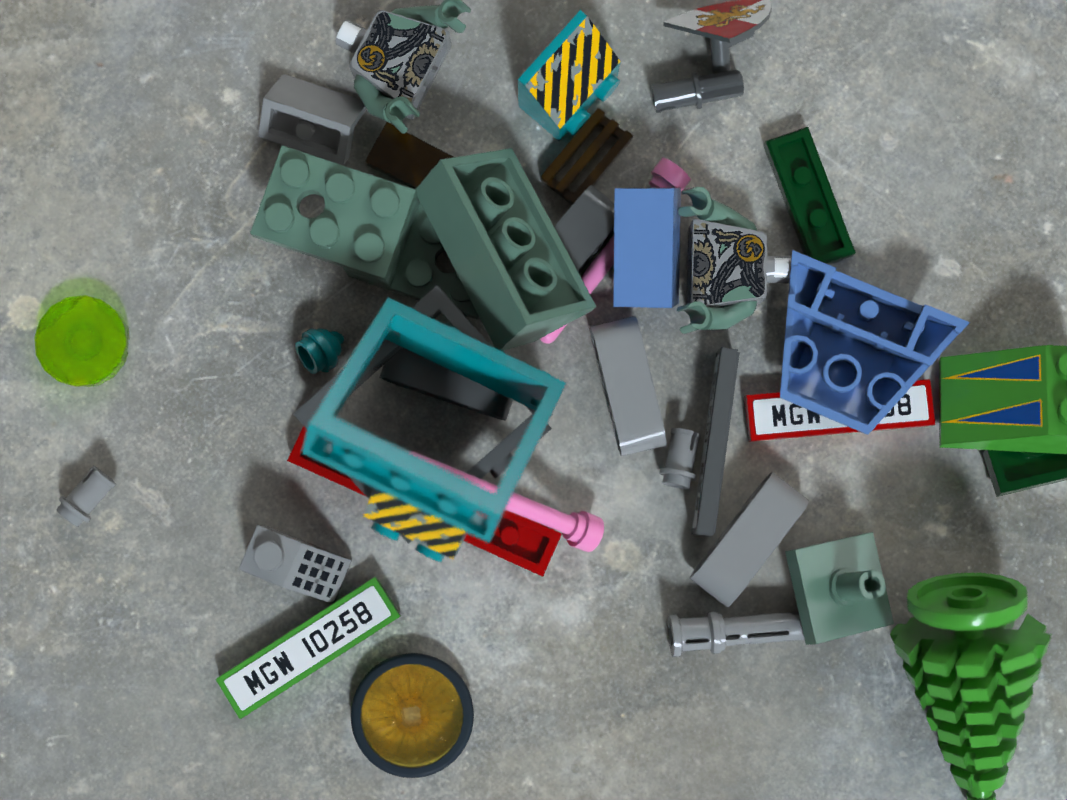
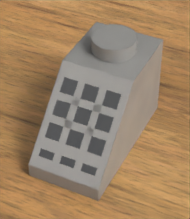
(295, 564)

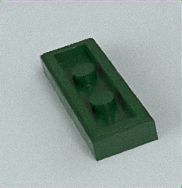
(809, 197)

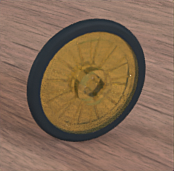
(418, 747)

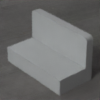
(310, 118)

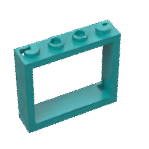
(404, 473)

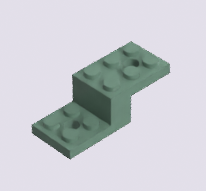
(366, 226)

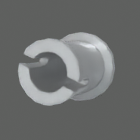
(680, 458)
(85, 496)

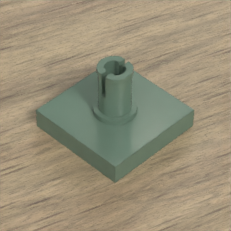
(839, 588)

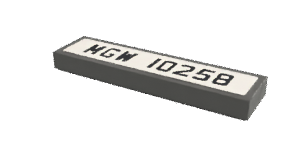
(715, 442)

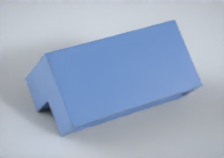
(646, 247)

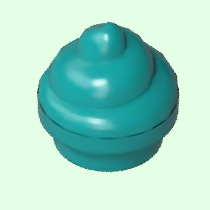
(319, 349)

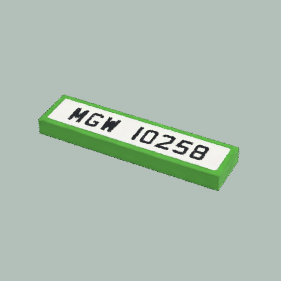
(308, 647)

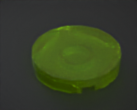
(82, 341)

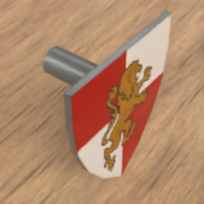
(724, 25)

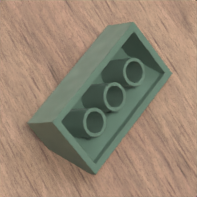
(503, 247)

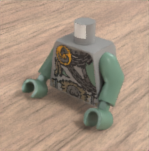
(400, 56)
(725, 265)

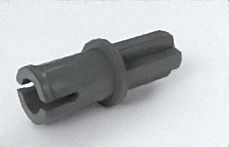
(697, 90)

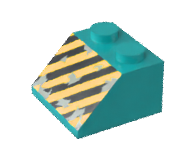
(569, 78)
(396, 517)

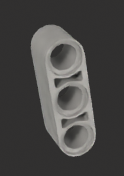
(628, 386)
(749, 539)

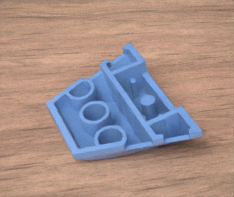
(855, 345)

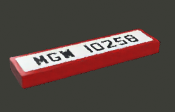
(777, 419)

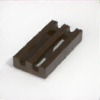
(610, 128)

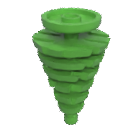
(972, 670)

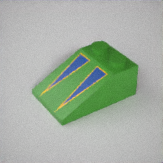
(1005, 400)

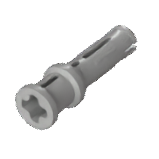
(717, 632)

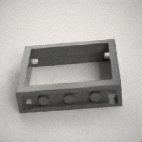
(431, 305)

